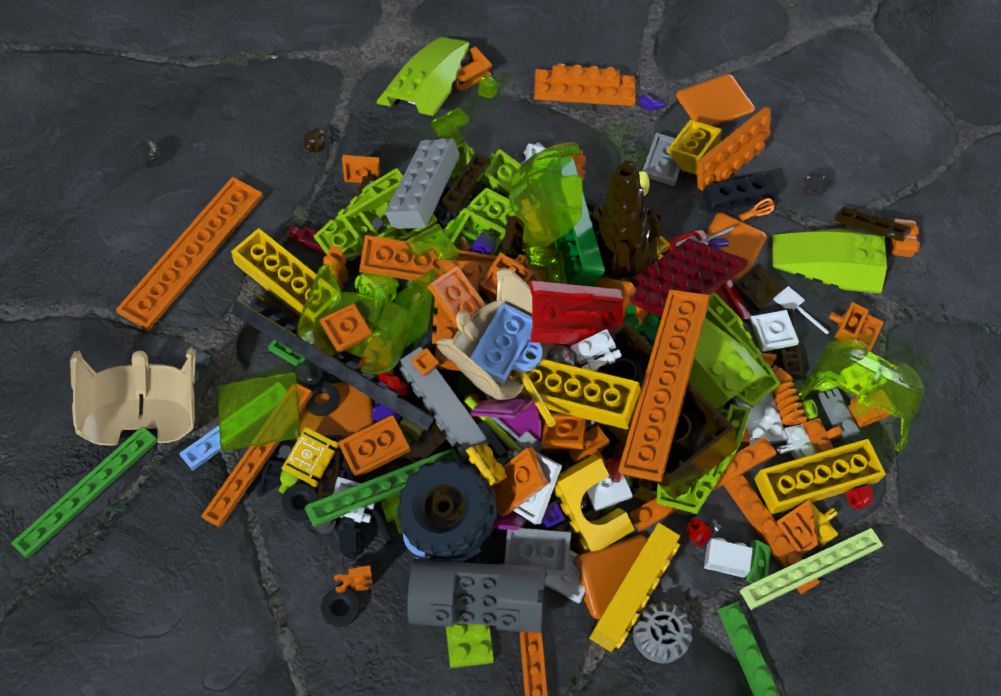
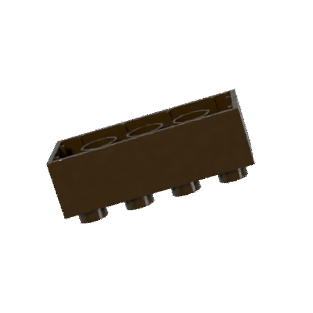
(702, 432)

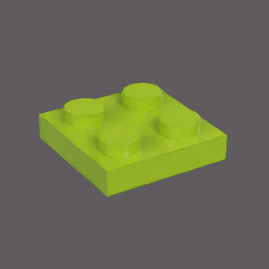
(469, 645)

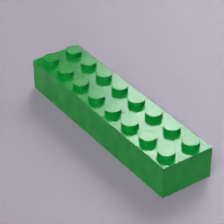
(579, 245)

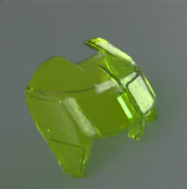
(546, 198)
(390, 321)
(853, 368)

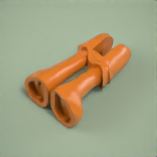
(338, 261)

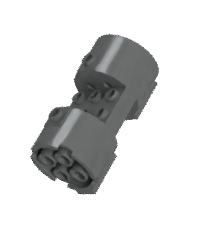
(475, 593)

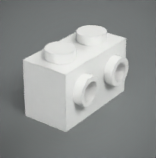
(728, 557)

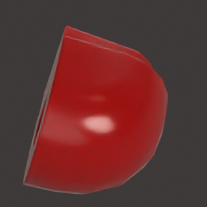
(860, 497)
(698, 532)

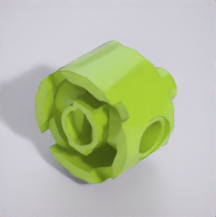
(368, 282)

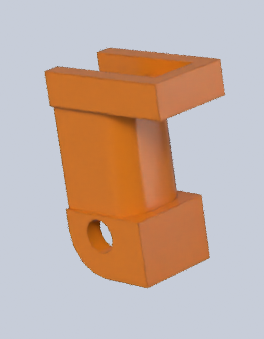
(473, 72)

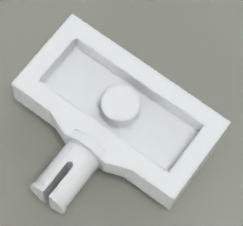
(797, 443)

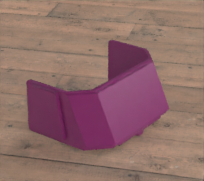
(520, 416)

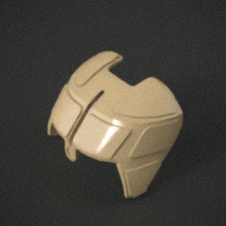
(511, 291)
(110, 399)

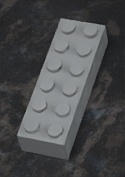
(422, 184)
(445, 406)

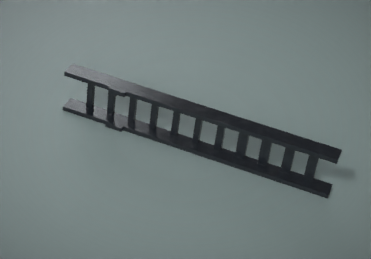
(343, 365)

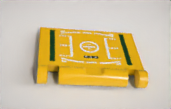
(310, 456)

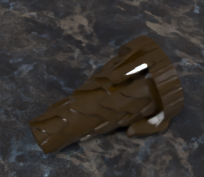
(623, 226)

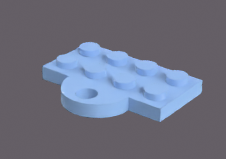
(506, 344)

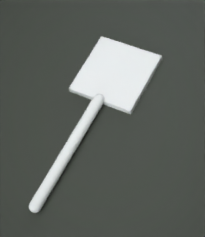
(791, 300)

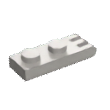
(838, 413)

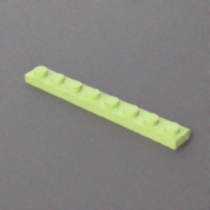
(810, 568)

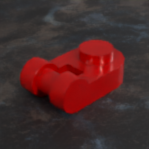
(394, 383)

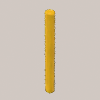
(536, 398)

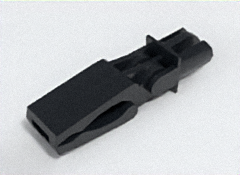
(350, 536)

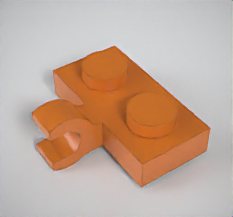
(819, 436)
(594, 441)
(358, 578)

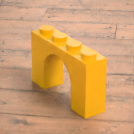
(571, 488)

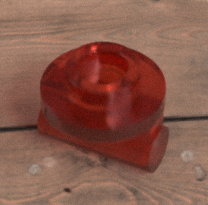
(612, 468)

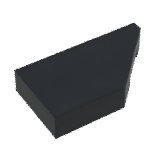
(491, 437)
(270, 477)

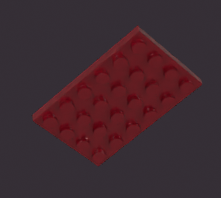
(686, 268)

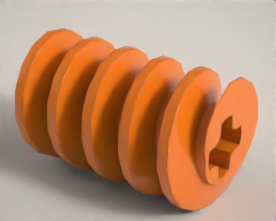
(787, 406)

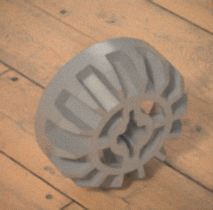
(653, 645)

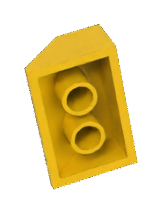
(692, 144)

